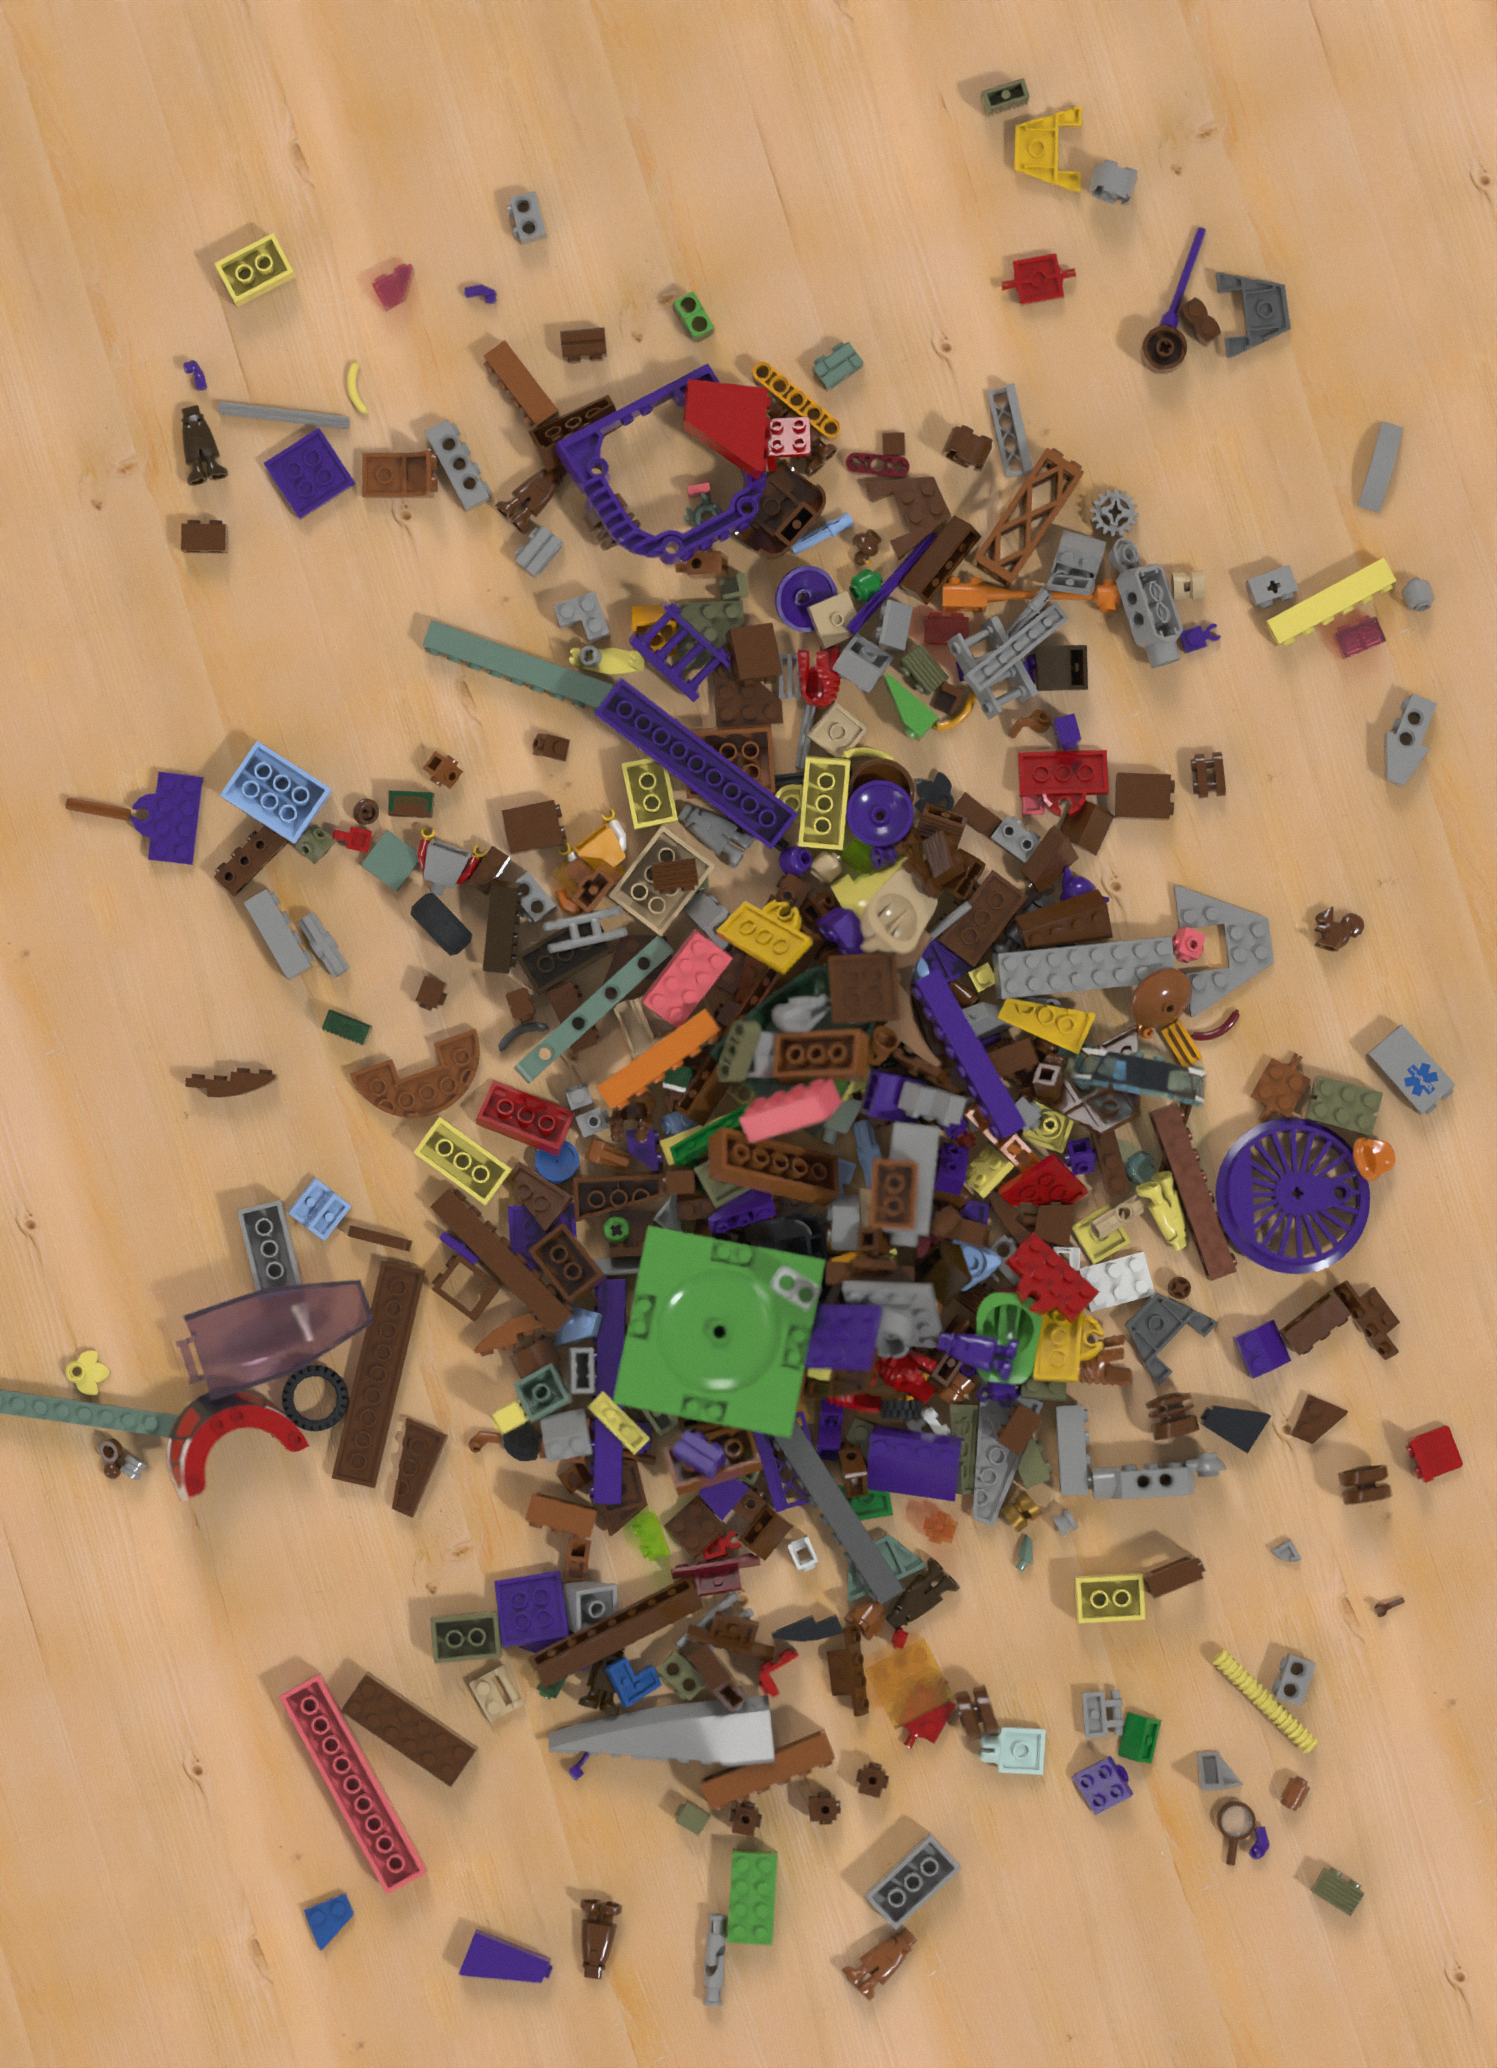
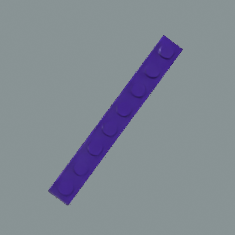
(968, 1055)

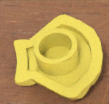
(792, 796)

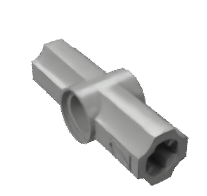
(323, 945)

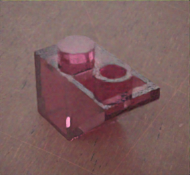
(394, 288)

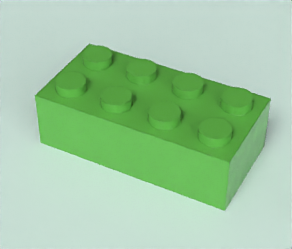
(752, 1897)

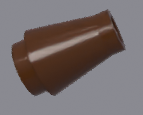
(965, 996)

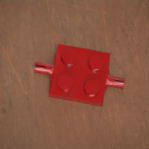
(1038, 279)
(930, 1724)

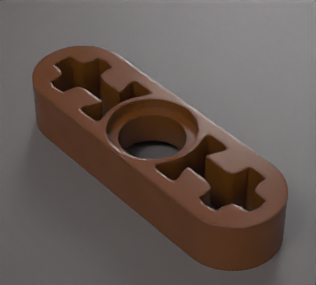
(379, 1238)

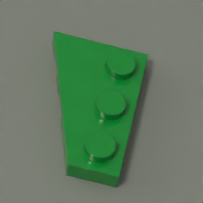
(871, 1506)

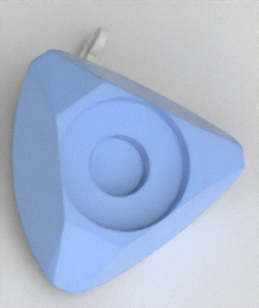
(981, 1262)

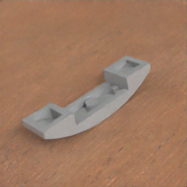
(1380, 467)

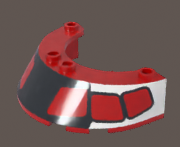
(207, 1421)

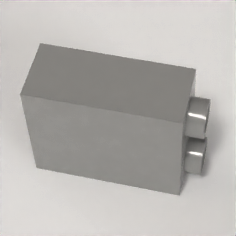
(918, 1145)

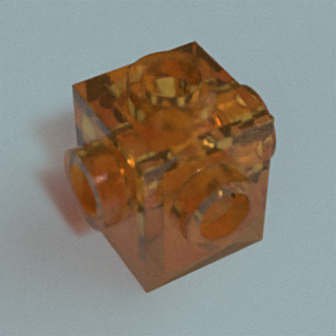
(946, 1533)

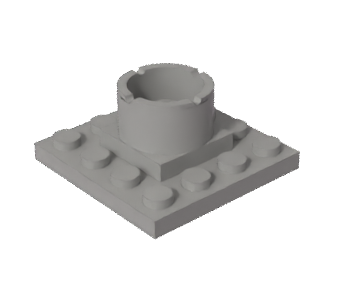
(907, 1316)

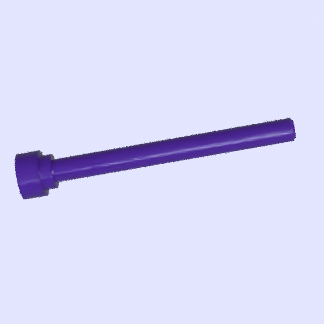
(1171, 317)

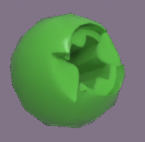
(607, 1231)

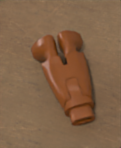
(881, 1962)

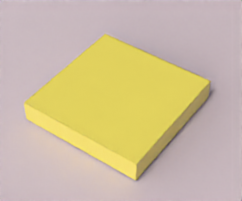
(1096, 1248)

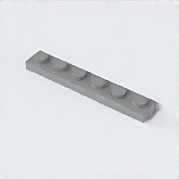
(1016, 648)

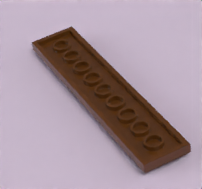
(378, 1374)

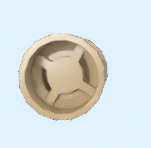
(1196, 585)

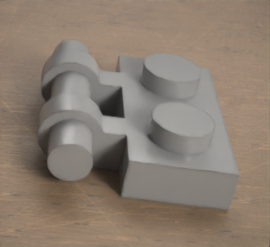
(1095, 1713)

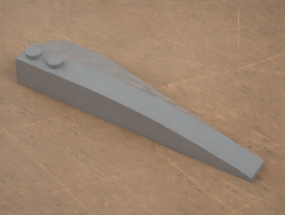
(680, 1731)

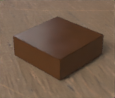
(893, 444)

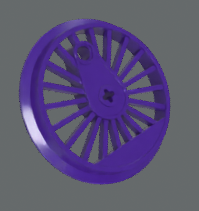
(1315, 1194)

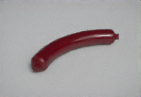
(1224, 1028)

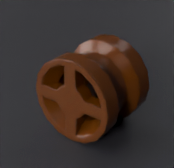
(1182, 1288)

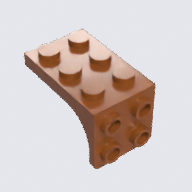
(399, 475)

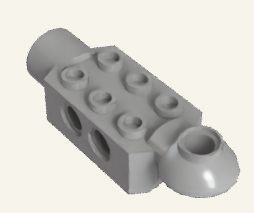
(1147, 604)
(1122, 1483)

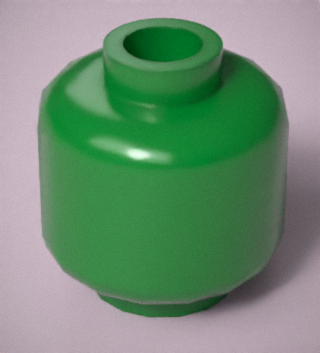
(865, 585)

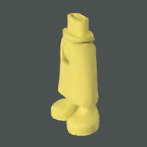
(1166, 1208)

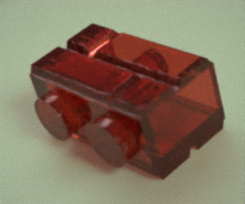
(940, 628)

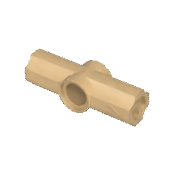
(1111, 1221)

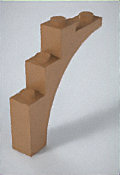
(907, 1028)

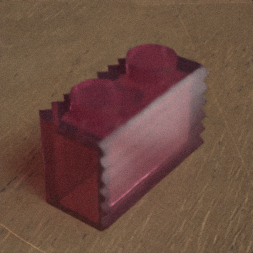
(1359, 637)

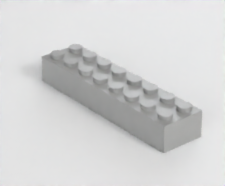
(1080, 967)

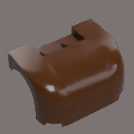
(784, 513)

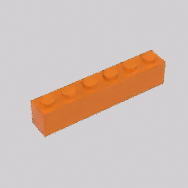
(659, 1059)

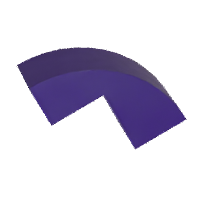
(829, 1431)

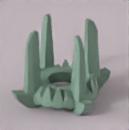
(706, 506)

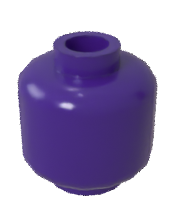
(795, 860)

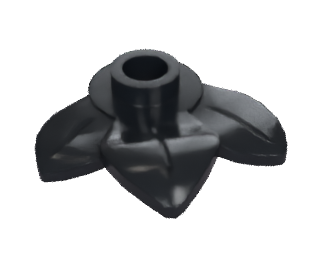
(932, 792)

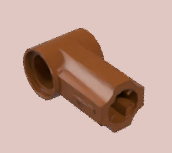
(602, 1153)

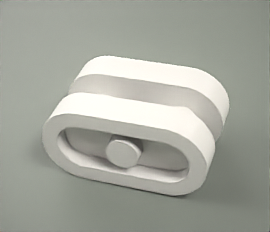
(928, 1416)

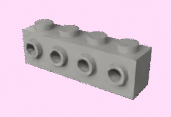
(278, 934)
(1072, 1449)

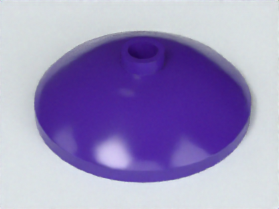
(815, 587)
(880, 798)

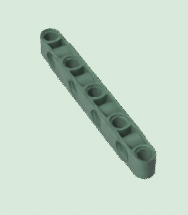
(593, 1009)

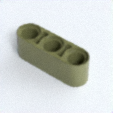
(738, 1051)

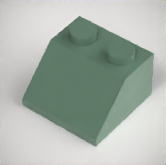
(542, 1392)

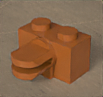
(592, 883)

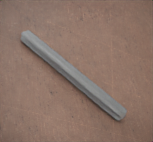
(284, 415)

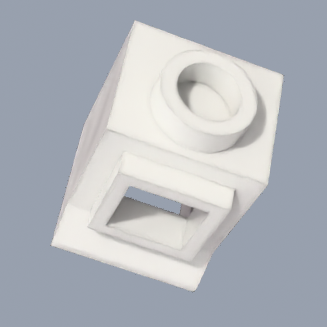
(1074, 1257)
(799, 1544)

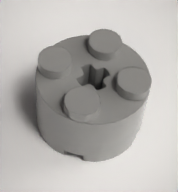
(1113, 182)

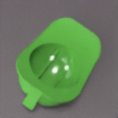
(1007, 1319)

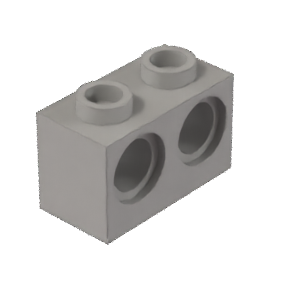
(532, 216)
(535, 894)
(1006, 1271)
(1300, 1680)

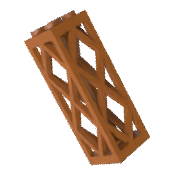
(1058, 469)

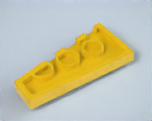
(1054, 1024)

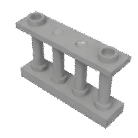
(1017, 674)

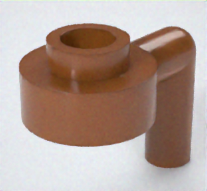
(1038, 721)

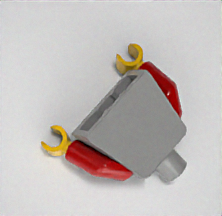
(445, 863)

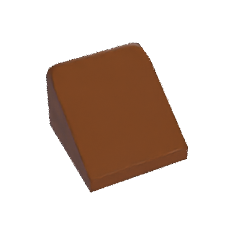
(575, 1477)

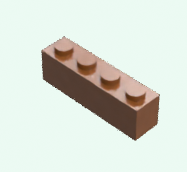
(521, 385)

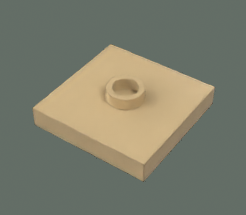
(831, 619)
(837, 731)

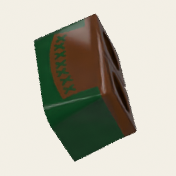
(411, 804)

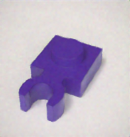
(1195, 638)
(955, 1129)

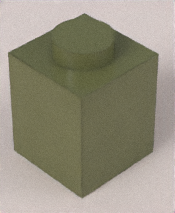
(691, 1817)

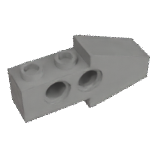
(1402, 759)

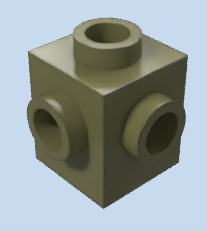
(315, 843)

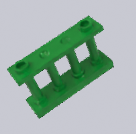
(697, 1144)

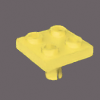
(1052, 1132)
(987, 1171)

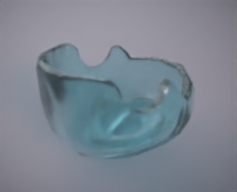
(1139, 1167)

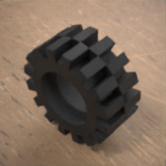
(900, 1409)

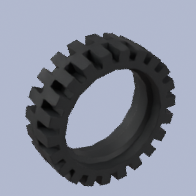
(288, 1397)

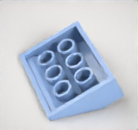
(276, 792)

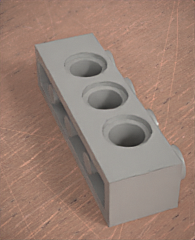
(437, 437)

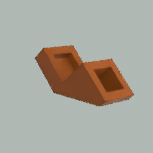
(577, 1560)

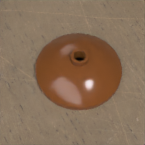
(1161, 998)

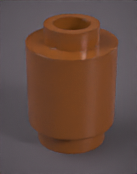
(1295, 1793)

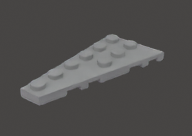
(994, 1462)

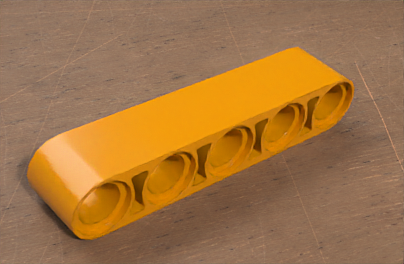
(792, 391)

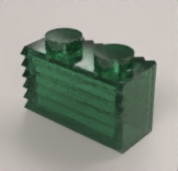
(346, 1027)

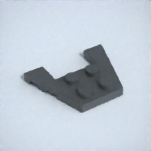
(1263, 307)
(1157, 1324)

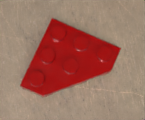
(1044, 1183)

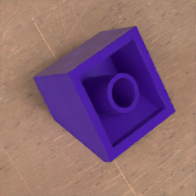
(1262, 1349)

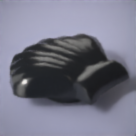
(522, 1442)

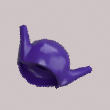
(1075, 885)

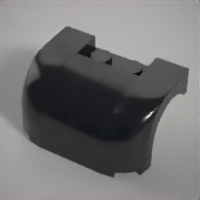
(793, 1235)

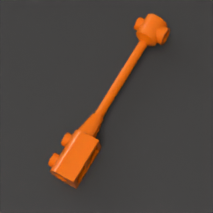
(976, 595)

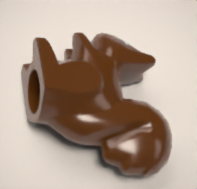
(1336, 934)

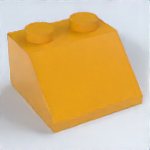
(645, 617)

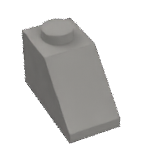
(984, 1019)

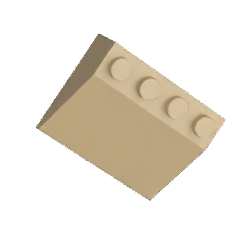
(636, 887)

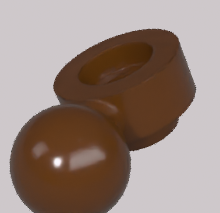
(111, 1451)

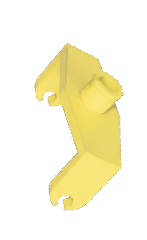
(613, 661)

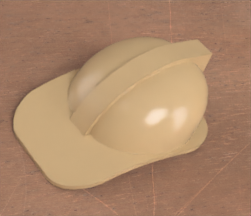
(896, 915)

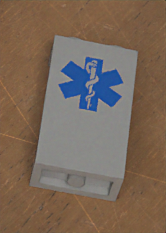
(1412, 1070)

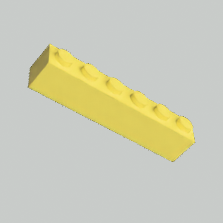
(1330, 602)

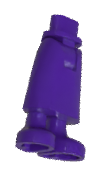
(979, 1351)

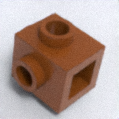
(443, 770)

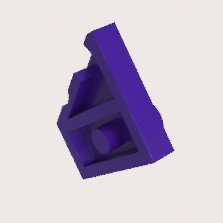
(948, 963)

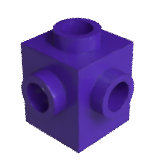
(1080, 1156)

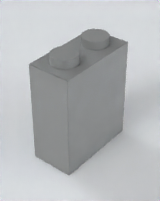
(581, 1370)

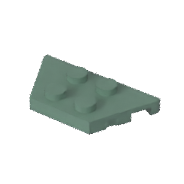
(899, 1559)

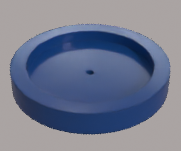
(558, 1171)

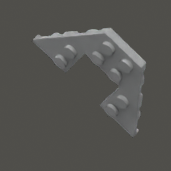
(1246, 945)

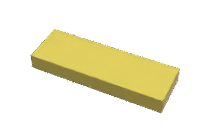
(618, 1422)

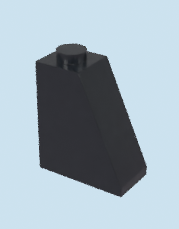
(1235, 1425)

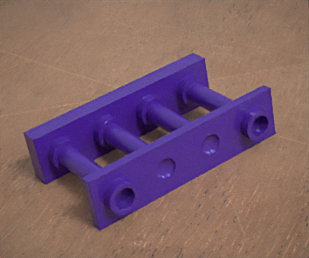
(674, 672)

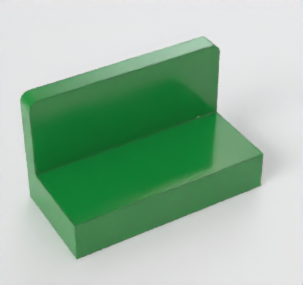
(1139, 1738)

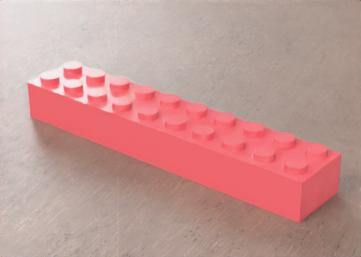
(353, 1783)

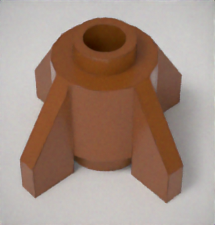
(867, 1618)

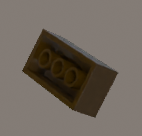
(551, 969)

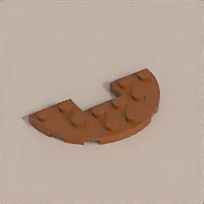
(428, 1090)

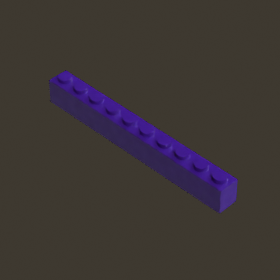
(608, 1357)

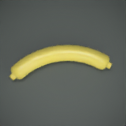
(352, 390)
(862, 751)

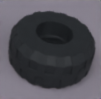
(441, 924)

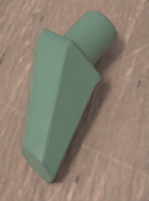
(1025, 1554)

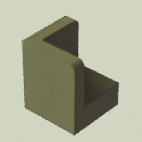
(734, 587)

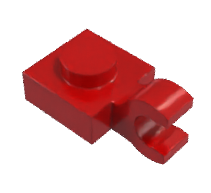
(356, 839)

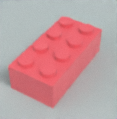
(686, 978)
(790, 1109)

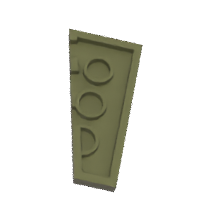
(965, 1425)

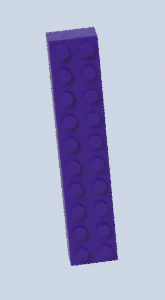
(695, 763)

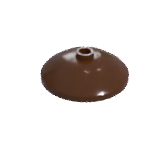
(881, 770)

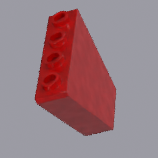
(729, 421)

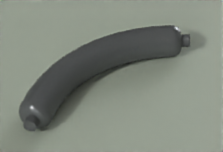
(534, 1026)

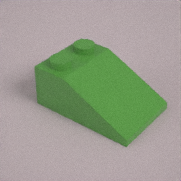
(913, 714)

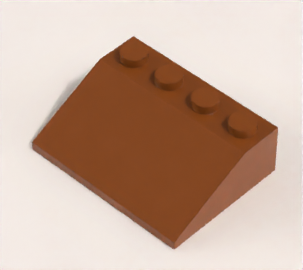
(744, 746)

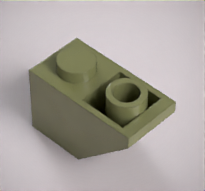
(1032, 1467)

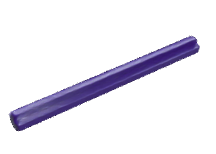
(889, 585)

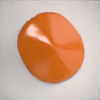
(1373, 1157)

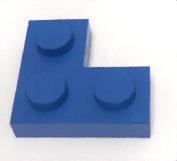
(632, 1686)

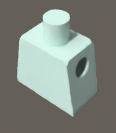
(841, 1120)

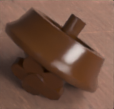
(366, 811)

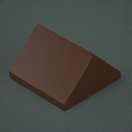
(1087, 827)

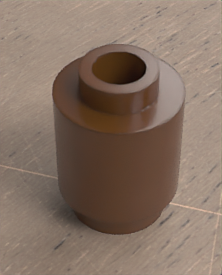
(944, 1221)

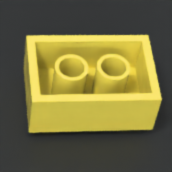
(255, 270)
(649, 794)
(1109, 1597)

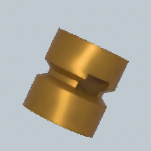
(1021, 1511)

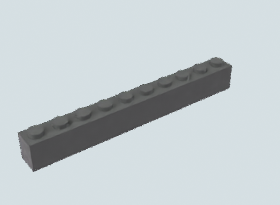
(839, 1514)

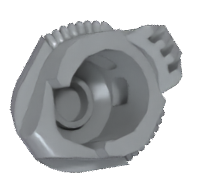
(798, 1013)

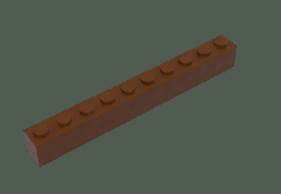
(706, 1088)

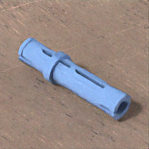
(829, 529)

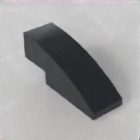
(809, 1630)

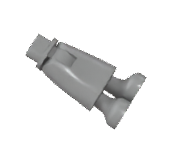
(717, 833)

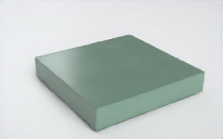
(391, 860)

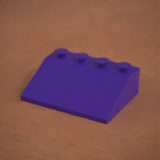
(913, 1463)

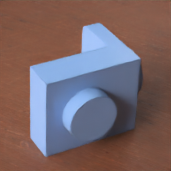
(676, 1123)

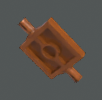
(1280, 1088)

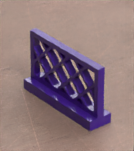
(772, 1472)

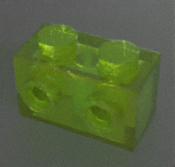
(652, 1536)

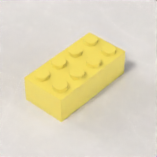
(824, 802)
(463, 1161)

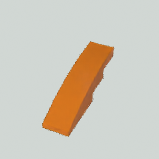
(1010, 1146)

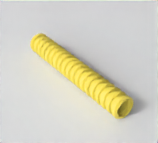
(1265, 1701)

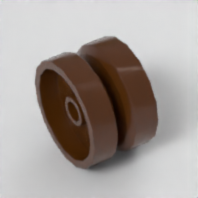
(1364, 1480)
(976, 1712)

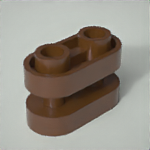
(1199, 766)

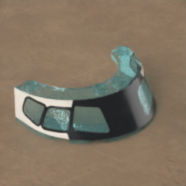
(1140, 1075)

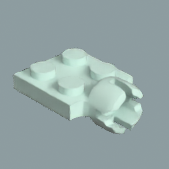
(1015, 1750)

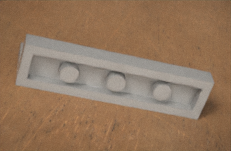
(1018, 427)

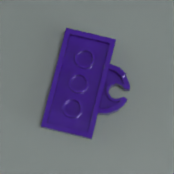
(171, 817)

